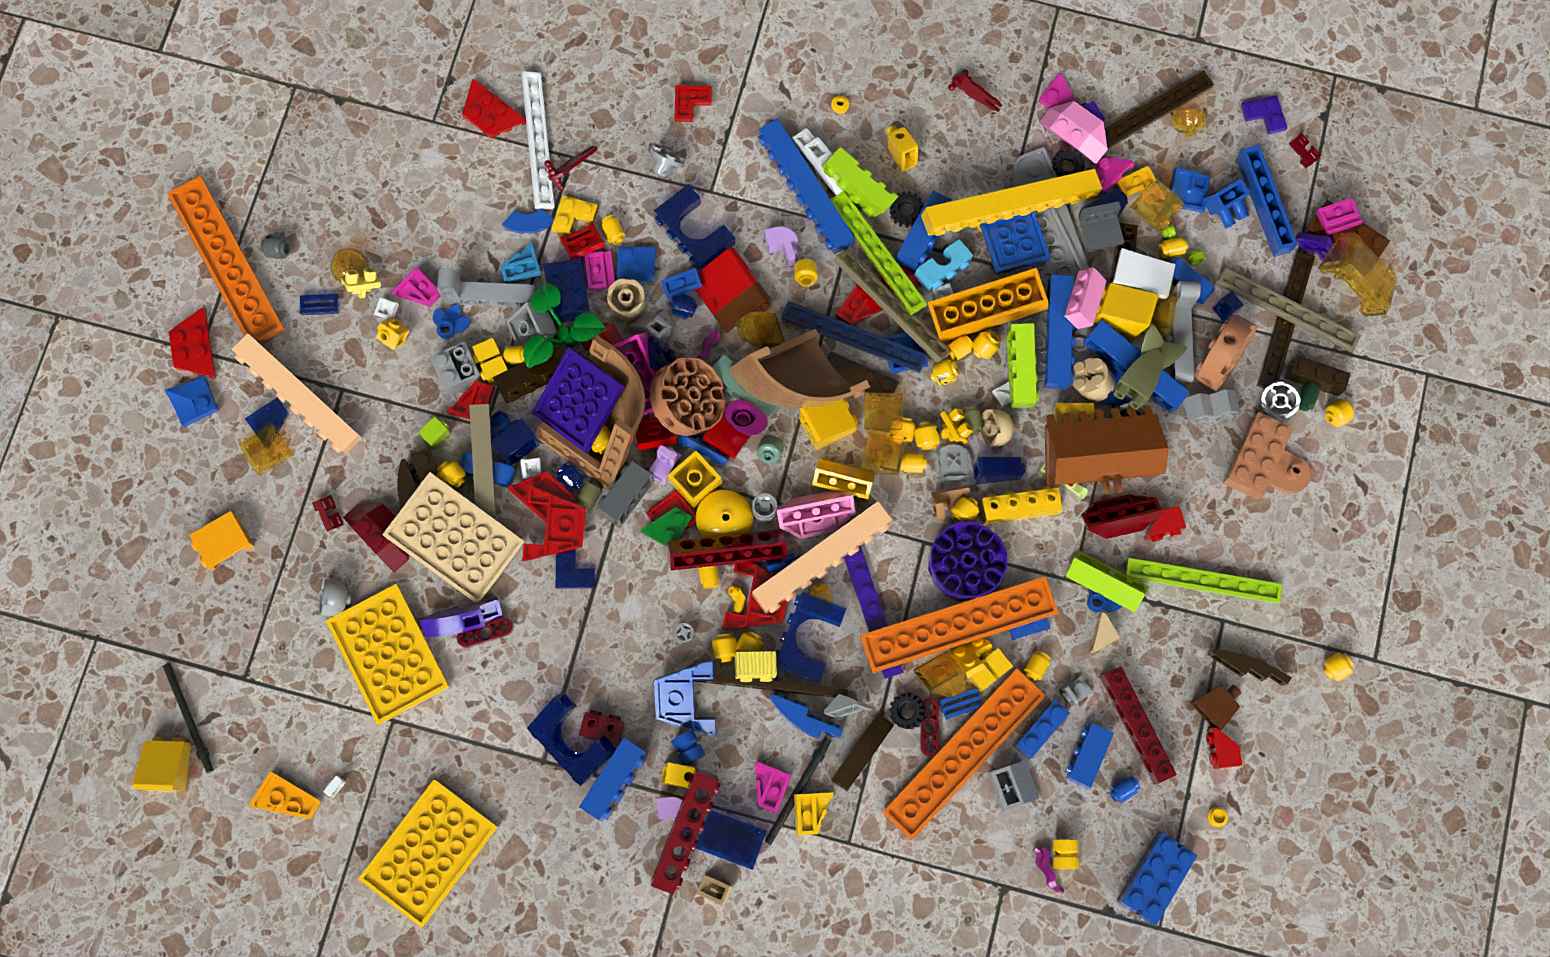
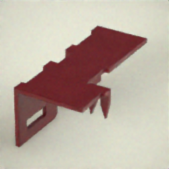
(1299, 148)
(318, 506)

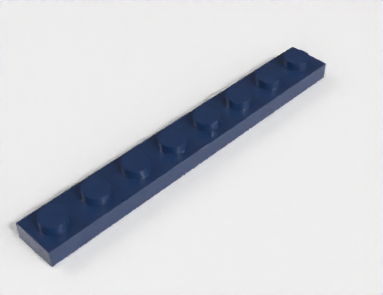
(854, 337)

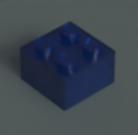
(515, 442)

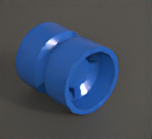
(688, 747)

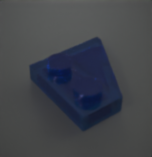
(273, 412)

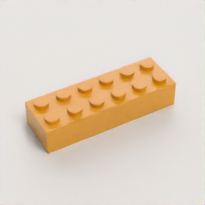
(988, 305)

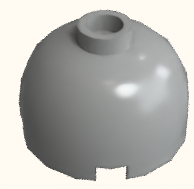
(1281, 399)
(333, 597)

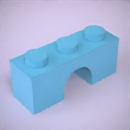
(932, 275)

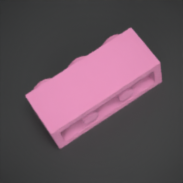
(1085, 298)

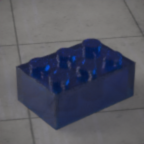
(570, 281)
(731, 839)

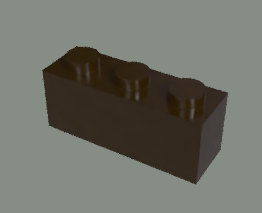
(1326, 377)

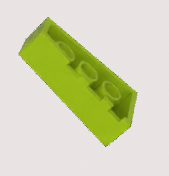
(858, 183)
(1021, 365)

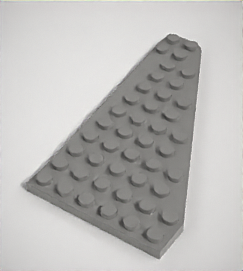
(1064, 251)

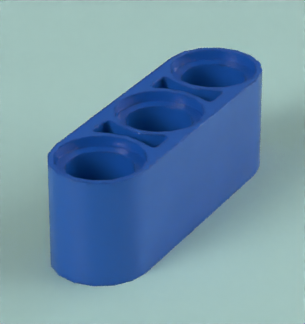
(1185, 273)
(502, 473)

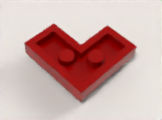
(689, 96)

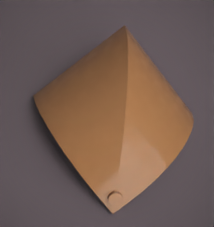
(794, 375)
(622, 421)

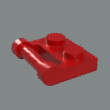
(582, 241)

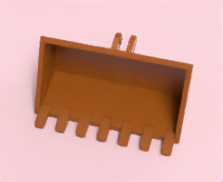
(1104, 448)

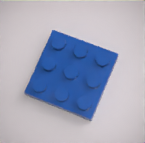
(1015, 242)

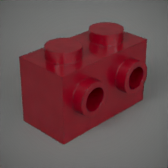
(596, 726)

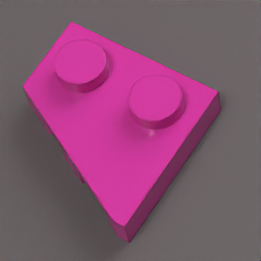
(1057, 93)
(1110, 171)
(417, 288)
(770, 786)

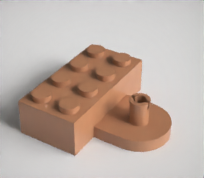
(1264, 461)

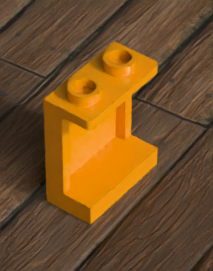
(220, 540)

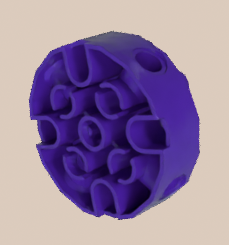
(980, 547)

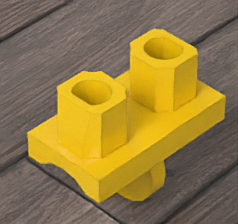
(952, 427)

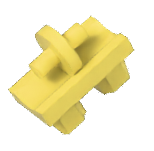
(363, 284)

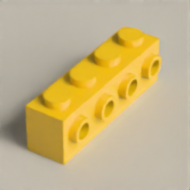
(1021, 505)

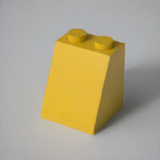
(1126, 309)
(828, 423)
(163, 765)

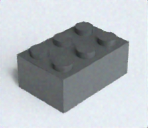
(625, 494)

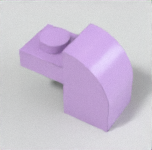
(782, 239)
(665, 463)
(668, 808)

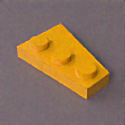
(284, 797)

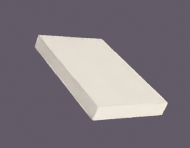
(1144, 273)

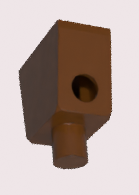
(1218, 705)

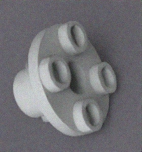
(665, 160)

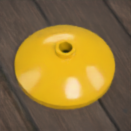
(720, 502)

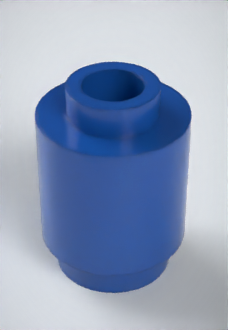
(1124, 789)

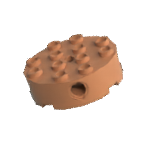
(1225, 352)
(687, 396)

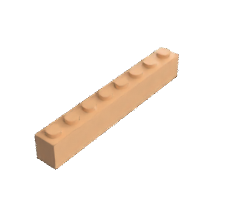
(296, 393)
(822, 557)

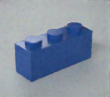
(1041, 729)
(1089, 755)

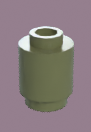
(973, 418)
(589, 494)

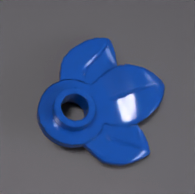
(450, 319)
(499, 422)
(1105, 603)

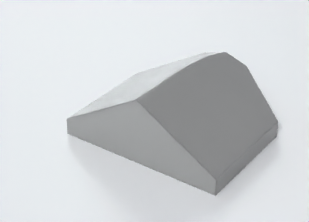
(844, 706)

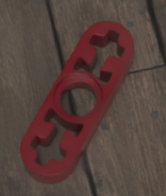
(498, 623)
(934, 742)

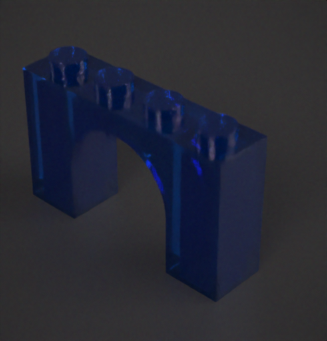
(700, 251)
(790, 656)
(547, 731)

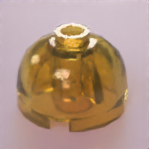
(1189, 121)
(347, 260)

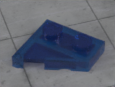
(659, 353)

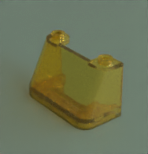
(1362, 272)

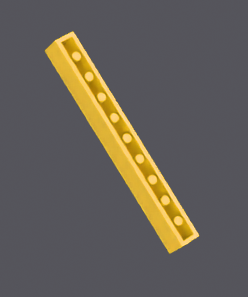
(1011, 202)

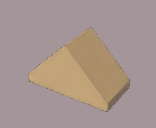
(1103, 634)
(714, 890)

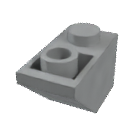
(653, 326)

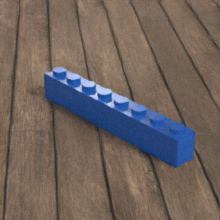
(806, 187)

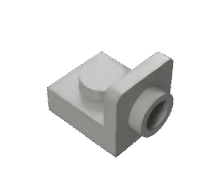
(1076, 691)

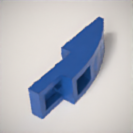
(796, 713)

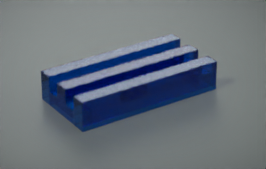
(335, 304)

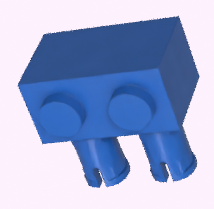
(1227, 196)

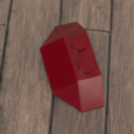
(1121, 515)
(370, 523)

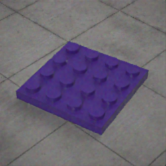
(578, 399)

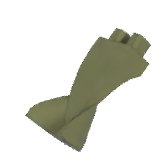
(1145, 372)

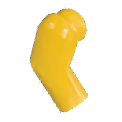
(738, 597)

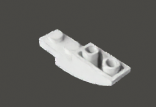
(816, 153)

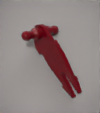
(973, 90)
(555, 174)

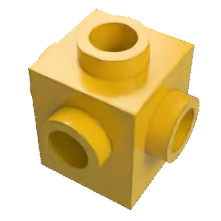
(392, 333)

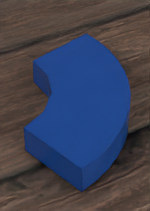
(528, 223)

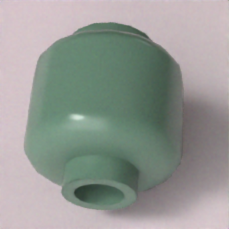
(769, 449)

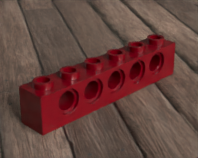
(726, 549)
(1138, 725)
(671, 882)

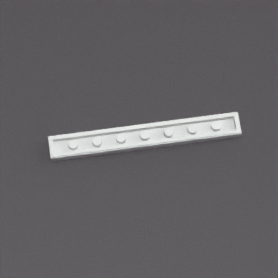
(537, 139)

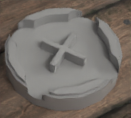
(952, 462)

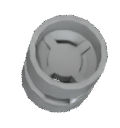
(764, 507)

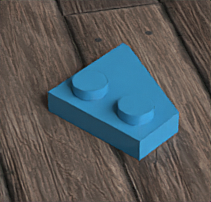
(521, 266)

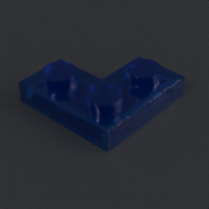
(571, 577)

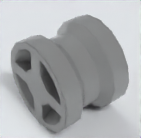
(683, 629)

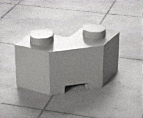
(1214, 406)

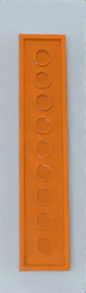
(225, 260)
(958, 624)
(963, 754)

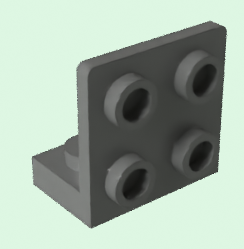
(1101, 226)

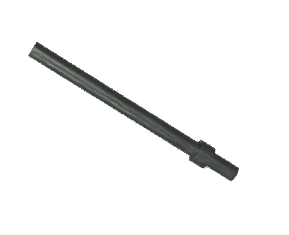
(202, 752)
(818, 756)

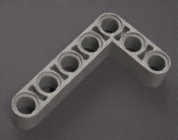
(482, 294)
(1187, 294)

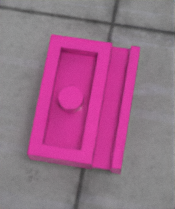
(1339, 216)
(599, 270)

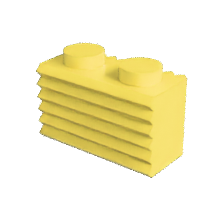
(755, 665)

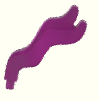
(708, 342)
(1042, 863)

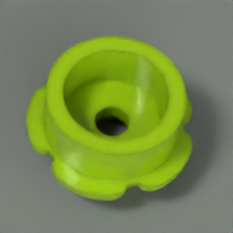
(1169, 232)
(1196, 257)

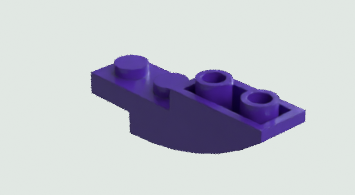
(461, 620)

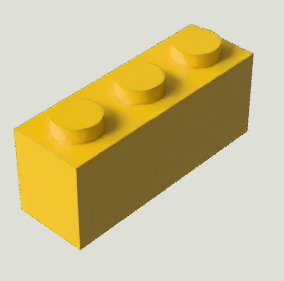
(843, 478)

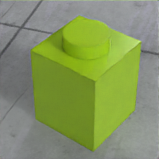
(435, 432)

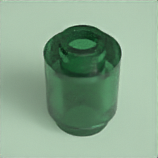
(1309, 394)

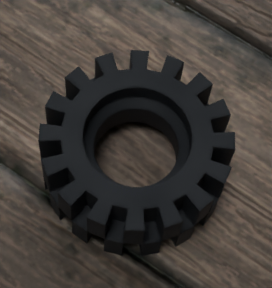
(1068, 155)
(906, 199)
(896, 708)

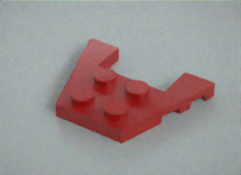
(563, 525)
(754, 615)

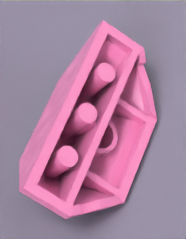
(1078, 129)
(816, 513)

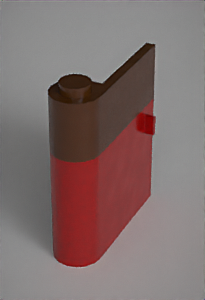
(731, 289)

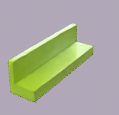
(1107, 581)

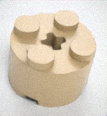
(628, 290)
(1093, 379)

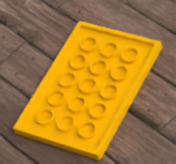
(387, 654)
(428, 853)

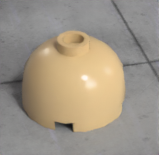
(996, 427)

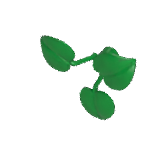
(585, 327)

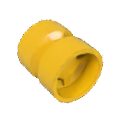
(1066, 854)

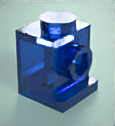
(1227, 306)

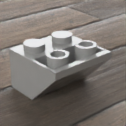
(455, 368)
(1013, 785)

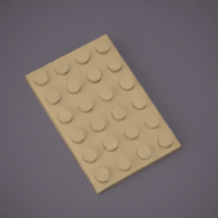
(453, 538)

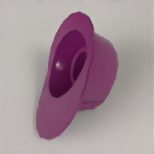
(746, 417)

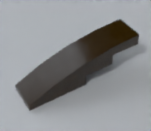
(1243, 664)
(862, 752)

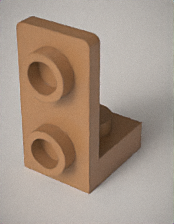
(946, 499)

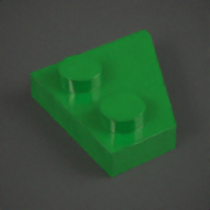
(668, 527)

